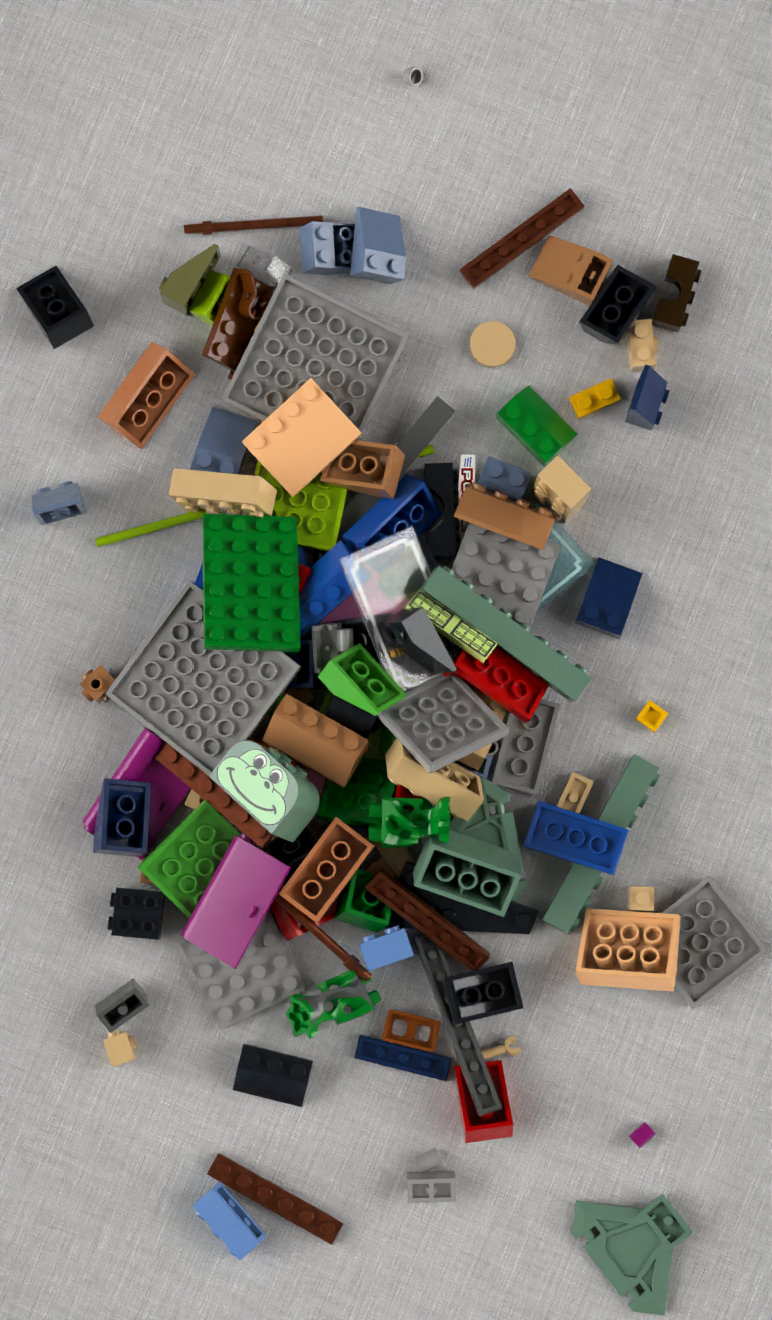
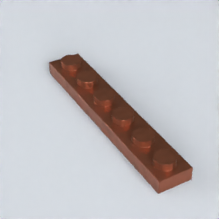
(521, 238)
(213, 794)
(427, 920)
(275, 1198)

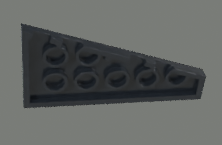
(517, 919)

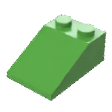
(361, 681)

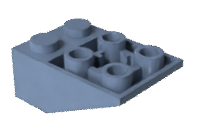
(326, 247)

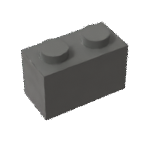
(121, 1005)

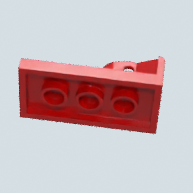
(502, 681)

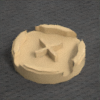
(492, 344)

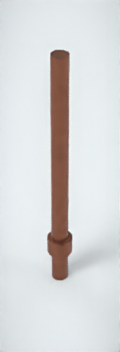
(208, 227)
(350, 961)

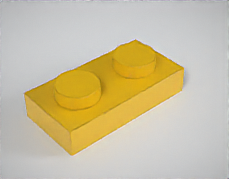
(594, 398)

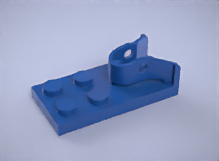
(576, 838)

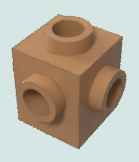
(92, 679)

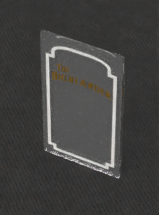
(383, 583)

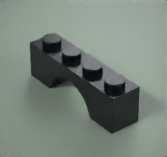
(439, 481)

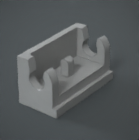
(324, 644)
(431, 1187)

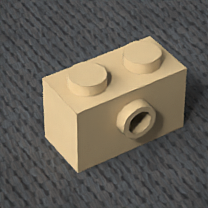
(641, 345)

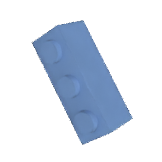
(229, 1221)

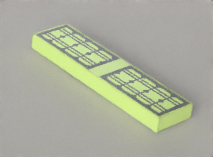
(454, 627)

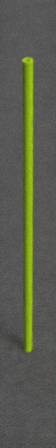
(177, 520)

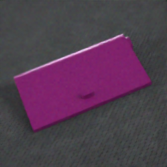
(165, 786)
(235, 901)

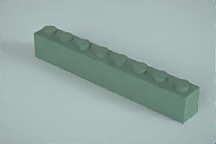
(511, 637)
(619, 811)

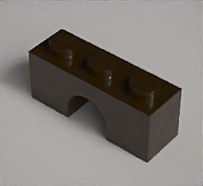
(671, 313)

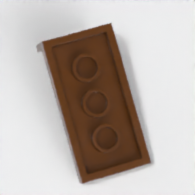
(237, 318)

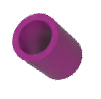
(642, 1135)

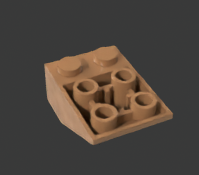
(571, 269)

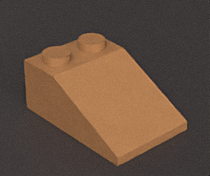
(366, 469)

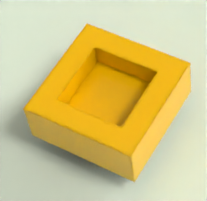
(651, 716)

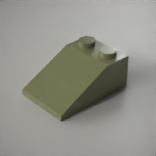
(185, 282)

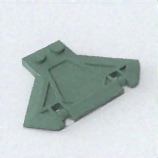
(493, 828)
(633, 1247)

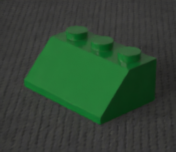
(536, 425)

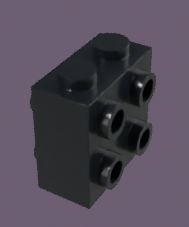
(136, 913)

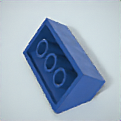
(410, 507)
(324, 589)

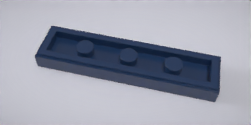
(402, 1058)

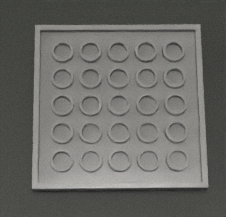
(319, 339)
(197, 695)

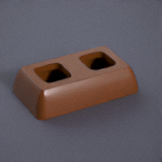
(409, 1037)

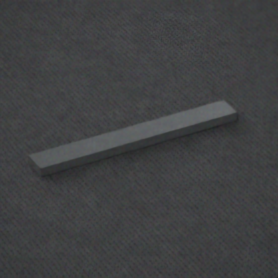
(411, 445)
(460, 1035)

